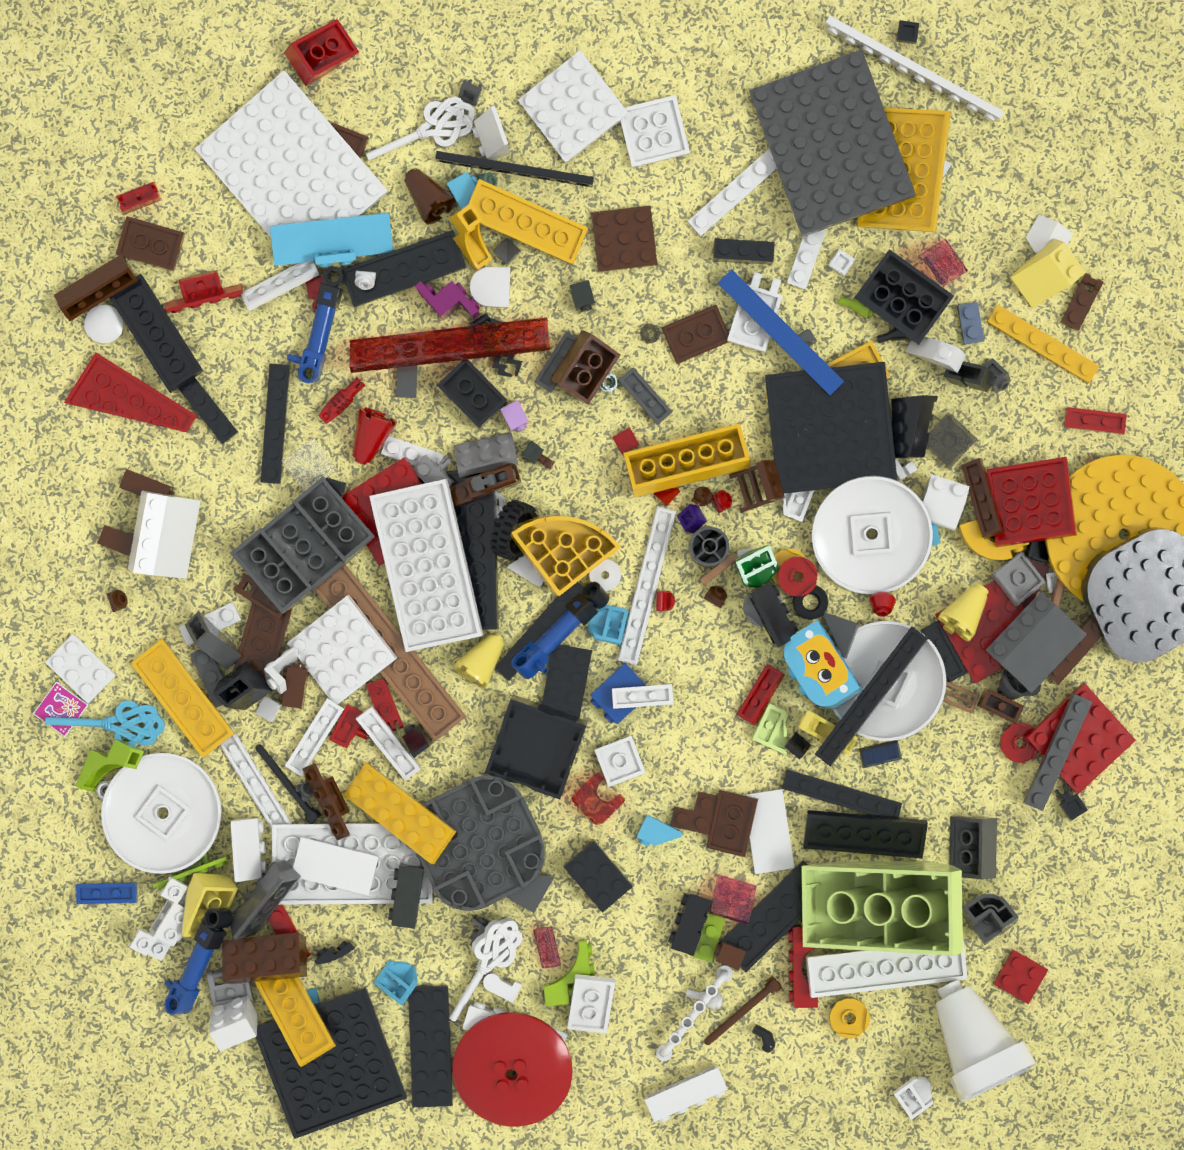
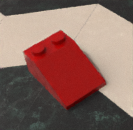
(320, 52)

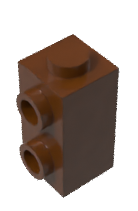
(296, 684)

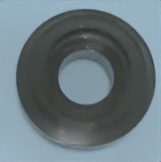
(645, 338)

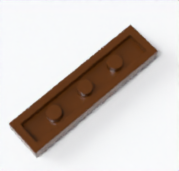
(982, 498)

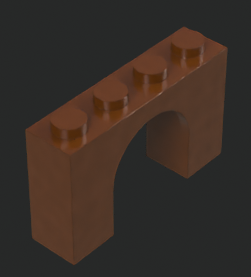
(134, 483)

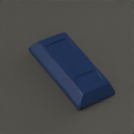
(880, 753)

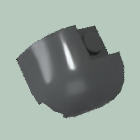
(989, 916)

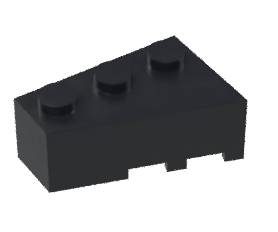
(911, 425)
(690, 922)

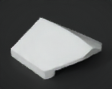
(1045, 231)
(915, 1096)

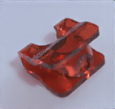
(591, 805)

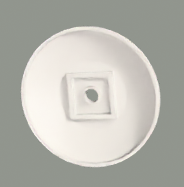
(879, 562)
(913, 697)
(133, 820)

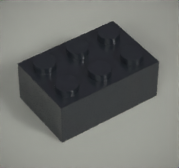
(472, 393)
(598, 875)

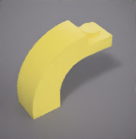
(821, 728)

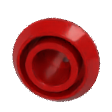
(882, 603)

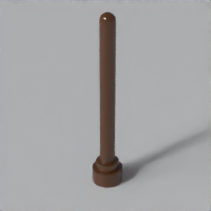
(770, 987)

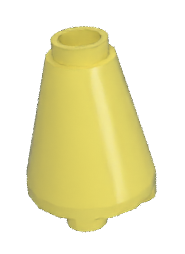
(965, 612)

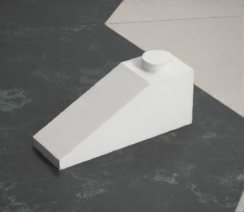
(937, 353)

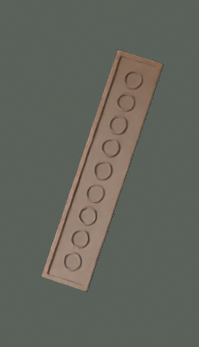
(406, 674)

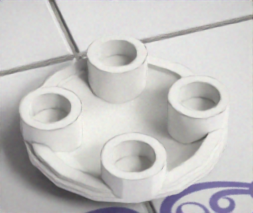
(103, 324)

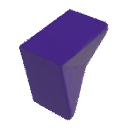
(691, 518)

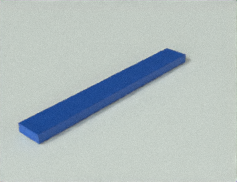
(780, 332)

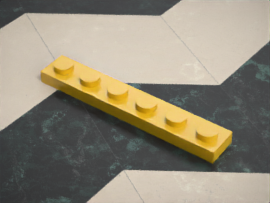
(1043, 344)

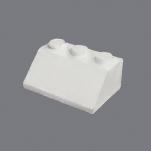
(248, 848)

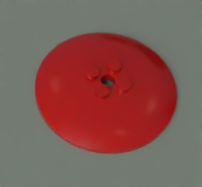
(518, 1044)

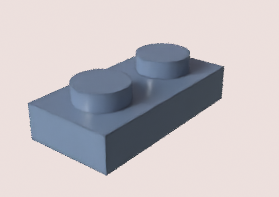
(970, 323)

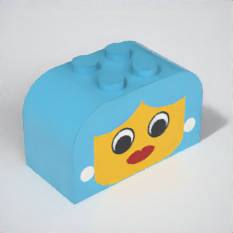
(820, 668)

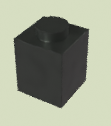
(582, 296)

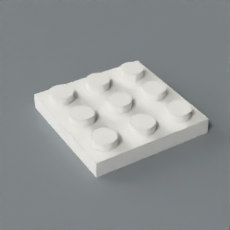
(654, 132)

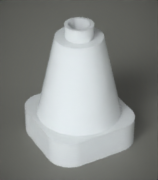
(977, 1043)

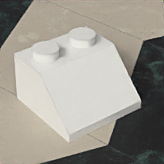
(944, 501)

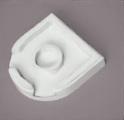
(491, 287)

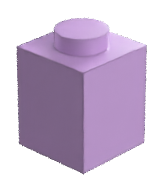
(515, 416)

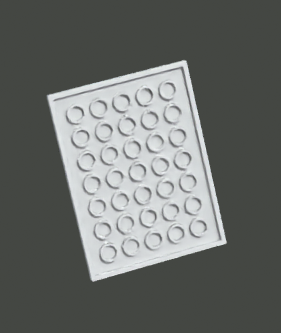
(289, 160)

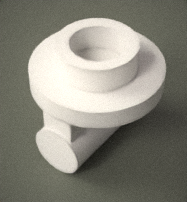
(365, 280)

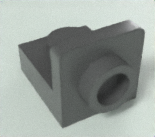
(1000, 378)
(481, 923)

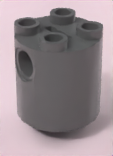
(715, 539)

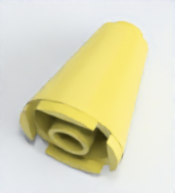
(481, 660)

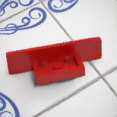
(202, 289)

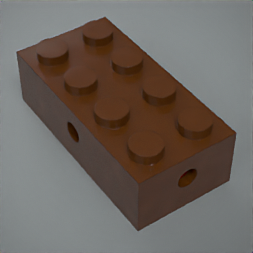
(264, 958)

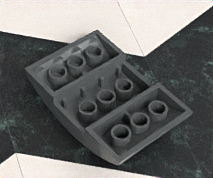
(303, 546)

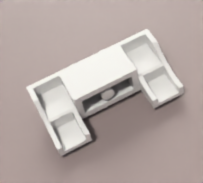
(168, 924)

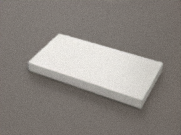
(770, 833)
(335, 866)

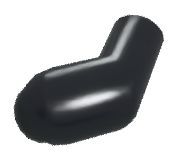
(767, 1038)

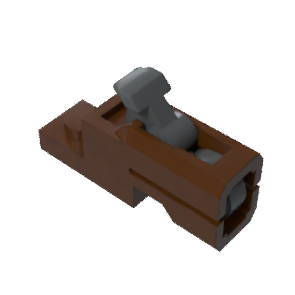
(485, 484)

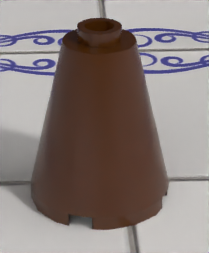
(428, 196)

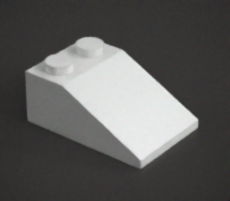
(491, 135)

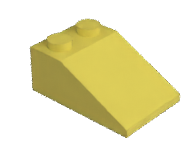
(1047, 273)
(204, 893)

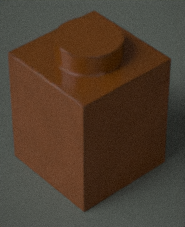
(729, 954)

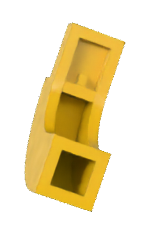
(983, 547)

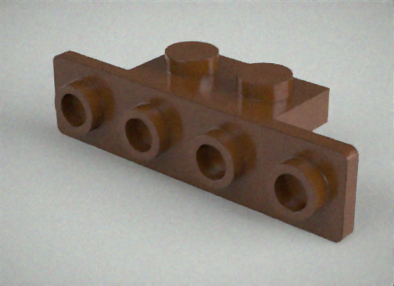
(329, 799)

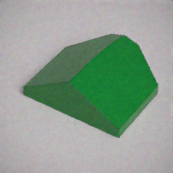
(757, 566)

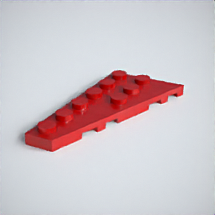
(119, 393)

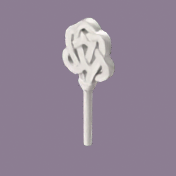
(423, 130)
(491, 953)

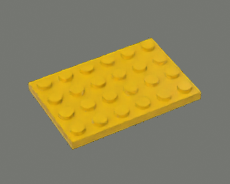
(923, 145)

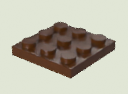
(624, 238)

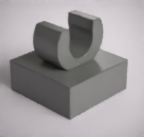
(470, 92)

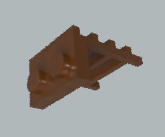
(770, 483)

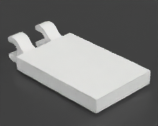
(744, 329)

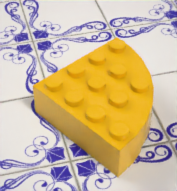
(562, 548)

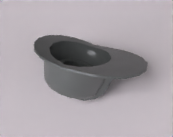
(1012, 688)

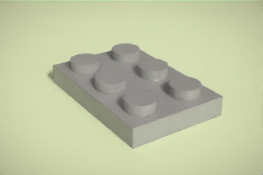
(485, 454)

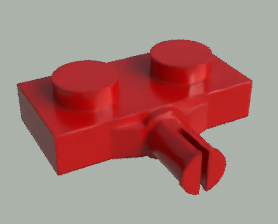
(348, 727)

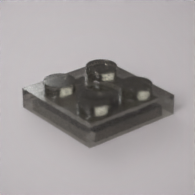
(949, 440)

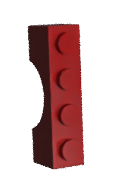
(800, 994)

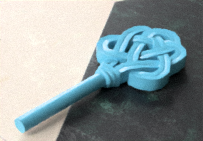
(148, 719)

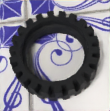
(501, 542)

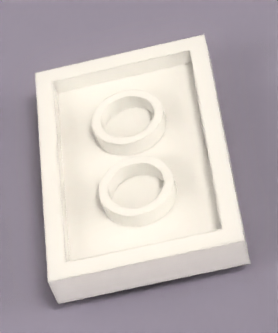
(80, 668)
(591, 1003)

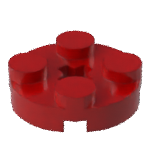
(808, 578)
(1009, 747)

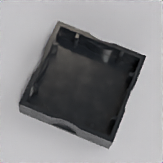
(536, 746)

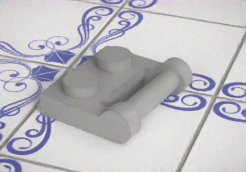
(226, 992)

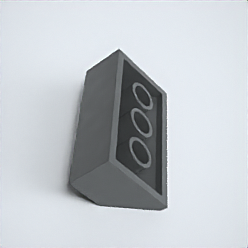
(263, 899)

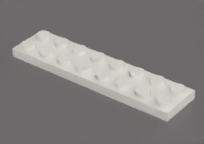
(879, 970)

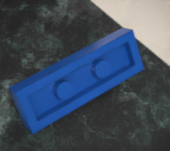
(106, 893)

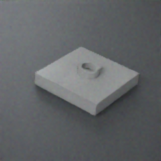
(1018, 578)

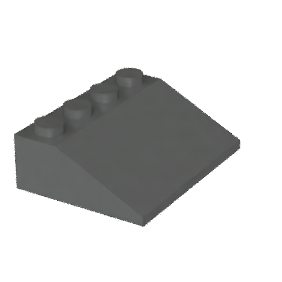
(1036, 642)

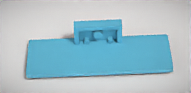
(331, 240)

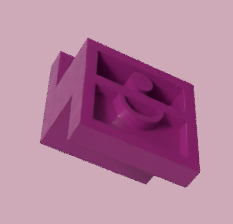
(448, 299)

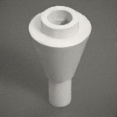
(714, 1003)

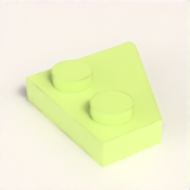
(772, 729)

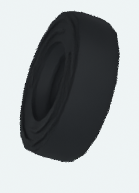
(815, 613)

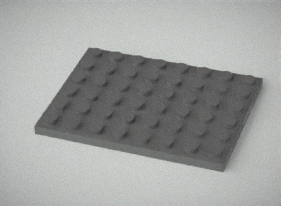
(832, 143)

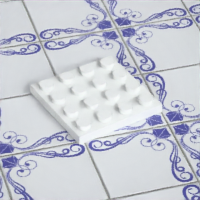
(573, 106)
(342, 650)

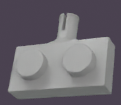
(430, 471)

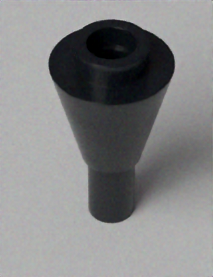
(893, 335)

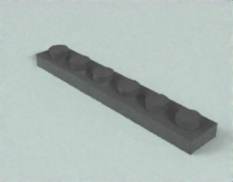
(1057, 752)

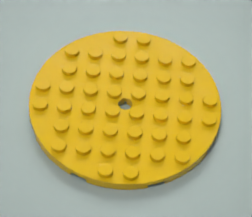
(1110, 497)

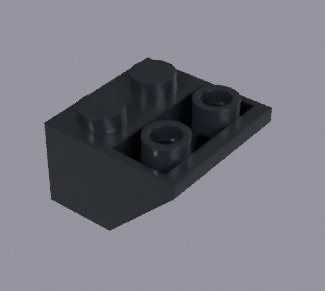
(241, 688)

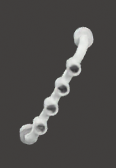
(664, 1051)

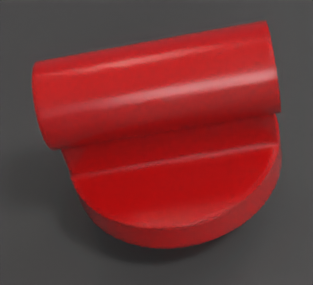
(722, 500)
(664, 601)

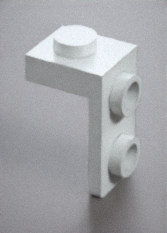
(273, 669)

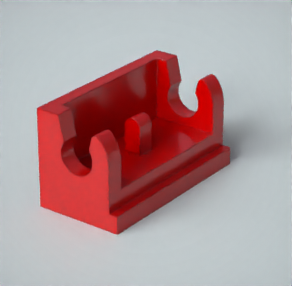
(139, 198)

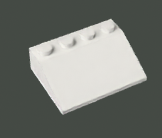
(163, 535)

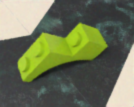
(99, 763)
(558, 991)

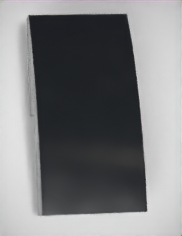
(330, 955)

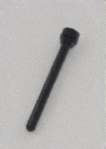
(310, 813)

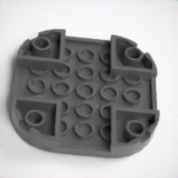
(493, 847)

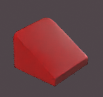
(625, 441)
(667, 495)

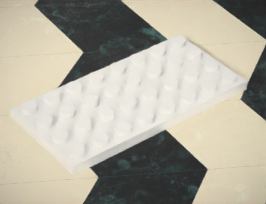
(426, 565)
(363, 837)

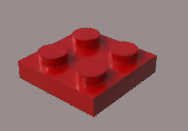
(1020, 976)

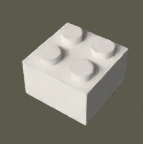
(233, 1023)

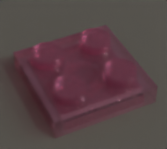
(944, 262)
(733, 899)

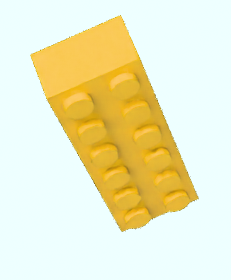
(687, 460)

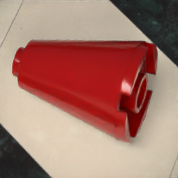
(370, 434)

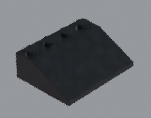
(904, 296)

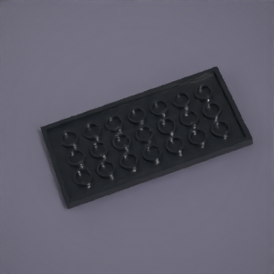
(475, 527)

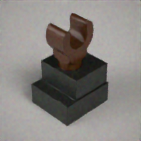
(534, 453)

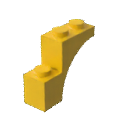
(469, 239)

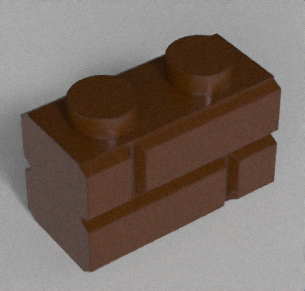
(1000, 706)

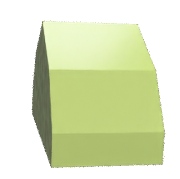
(883, 906)

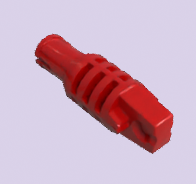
(340, 401)

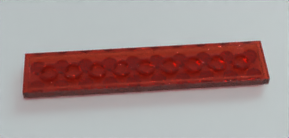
(449, 345)

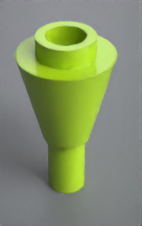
(856, 306)

